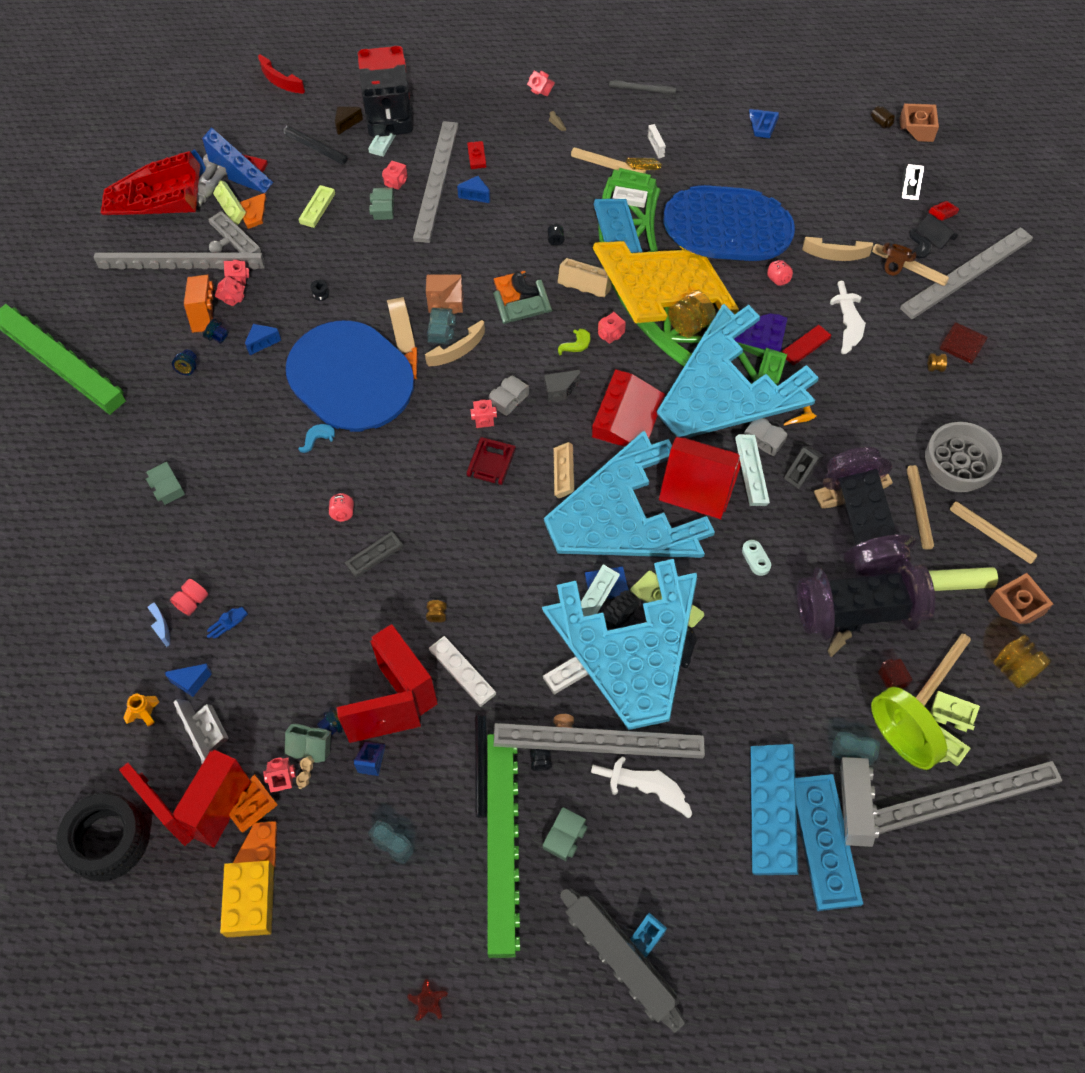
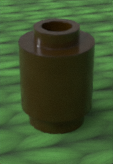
(883, 117)

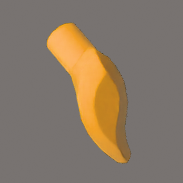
(807, 416)

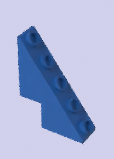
(237, 166)

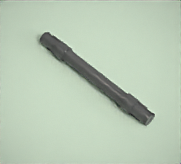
(624, 85)

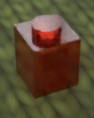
(895, 674)

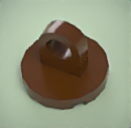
(897, 254)

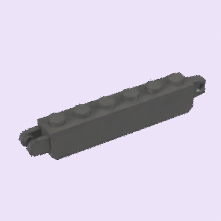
(624, 958)

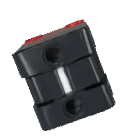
(385, 91)

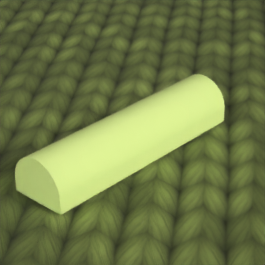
(964, 578)

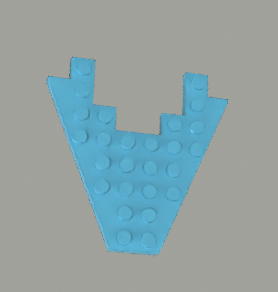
(716, 394)
(608, 519)
(635, 663)

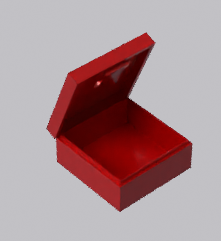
(699, 477)
(395, 711)
(206, 803)

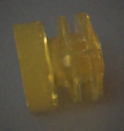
(691, 313)
(1021, 661)

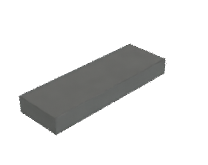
(373, 554)

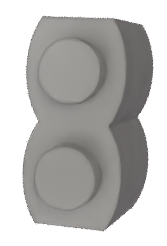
(509, 395)
(768, 437)

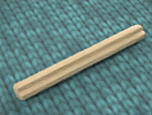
(601, 160)
(917, 267)
(920, 507)
(993, 532)
(943, 668)

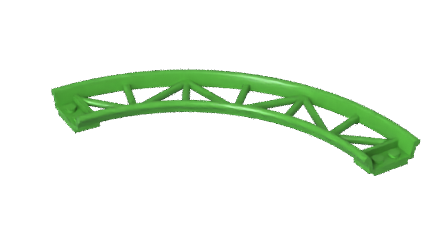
(772, 361)

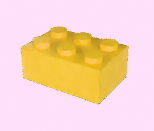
(247, 899)

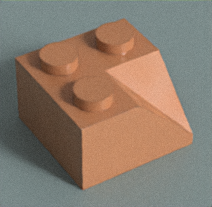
(920, 121)
(445, 292)
(1021, 600)

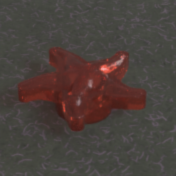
(427, 1001)

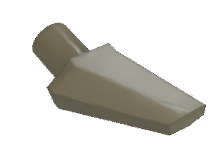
(556, 121)
(838, 641)

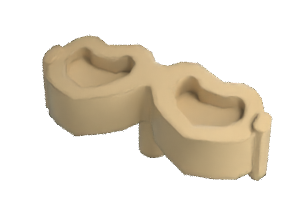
(303, 778)

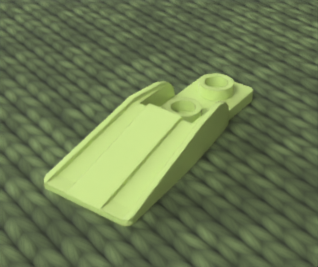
(648, 591)

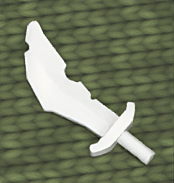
(851, 318)
(646, 782)

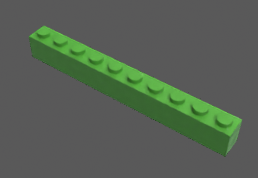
(59, 360)
(502, 852)

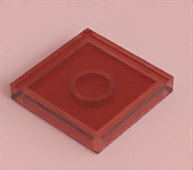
(963, 343)

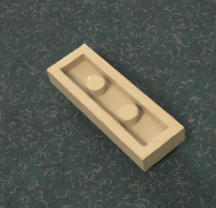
(563, 470)

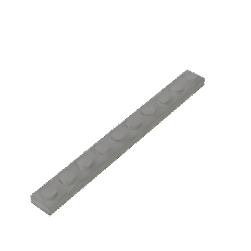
(435, 182)
(176, 260)
(966, 273)
(598, 741)
(967, 797)

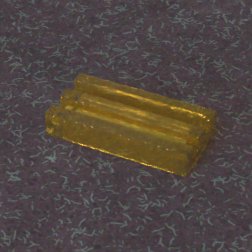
(643, 163)

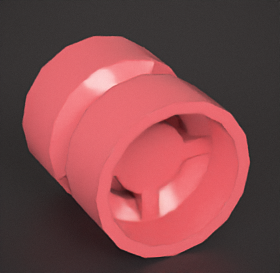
(190, 595)

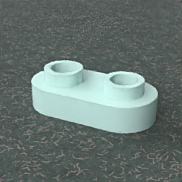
(756, 556)

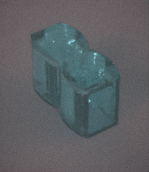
(440, 326)
(851, 746)
(387, 840)

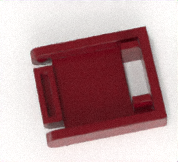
(489, 465)

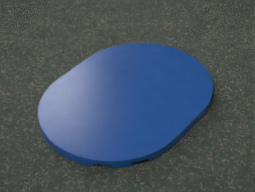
(728, 223)
(350, 375)

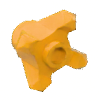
(140, 707)

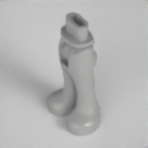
(206, 185)

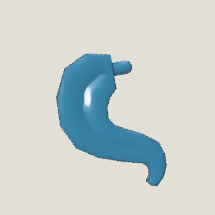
(317, 431)

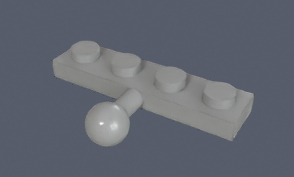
(232, 234)

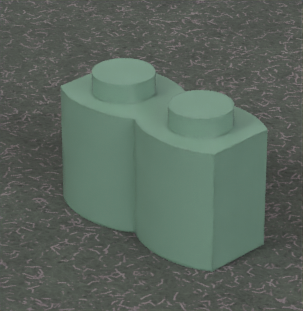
(382, 203)
(165, 483)
(307, 741)
(564, 834)

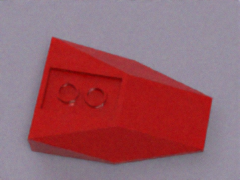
(156, 188)

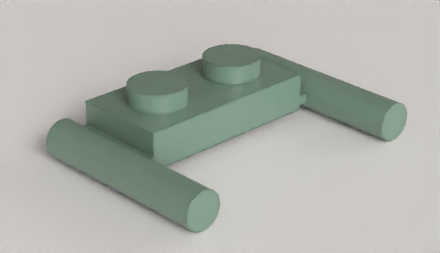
(524, 308)

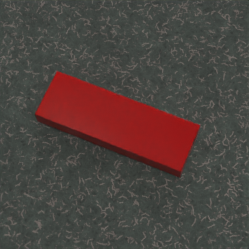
(806, 344)

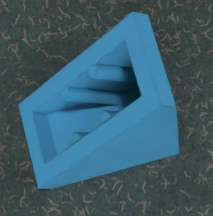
(648, 934)

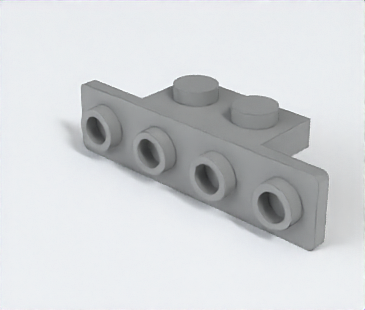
(202, 727)

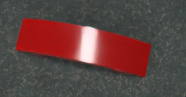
(288, 83)

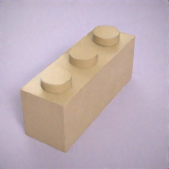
(584, 277)

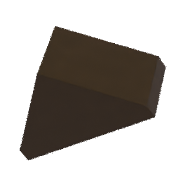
(347, 117)

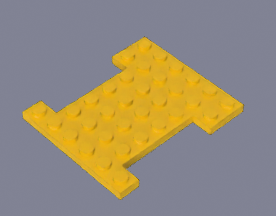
(659, 279)

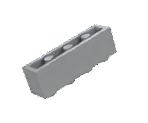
(857, 802)

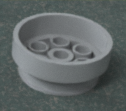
(968, 440)

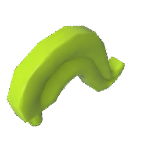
(581, 344)

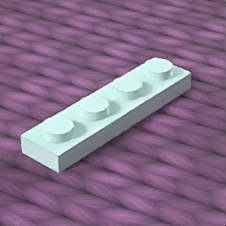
(752, 470)

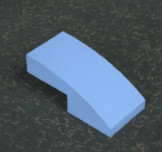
(160, 626)

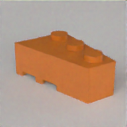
(199, 302)

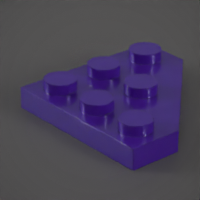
(765, 333)

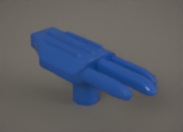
(228, 621)

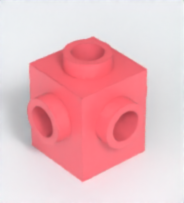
(540, 83)
(395, 175)
(236, 270)
(230, 291)
(611, 327)
(483, 413)
(279, 774)

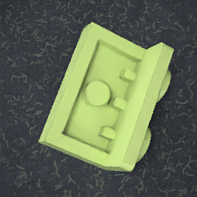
(954, 710)

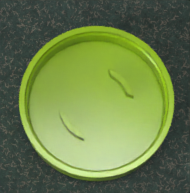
(909, 728)

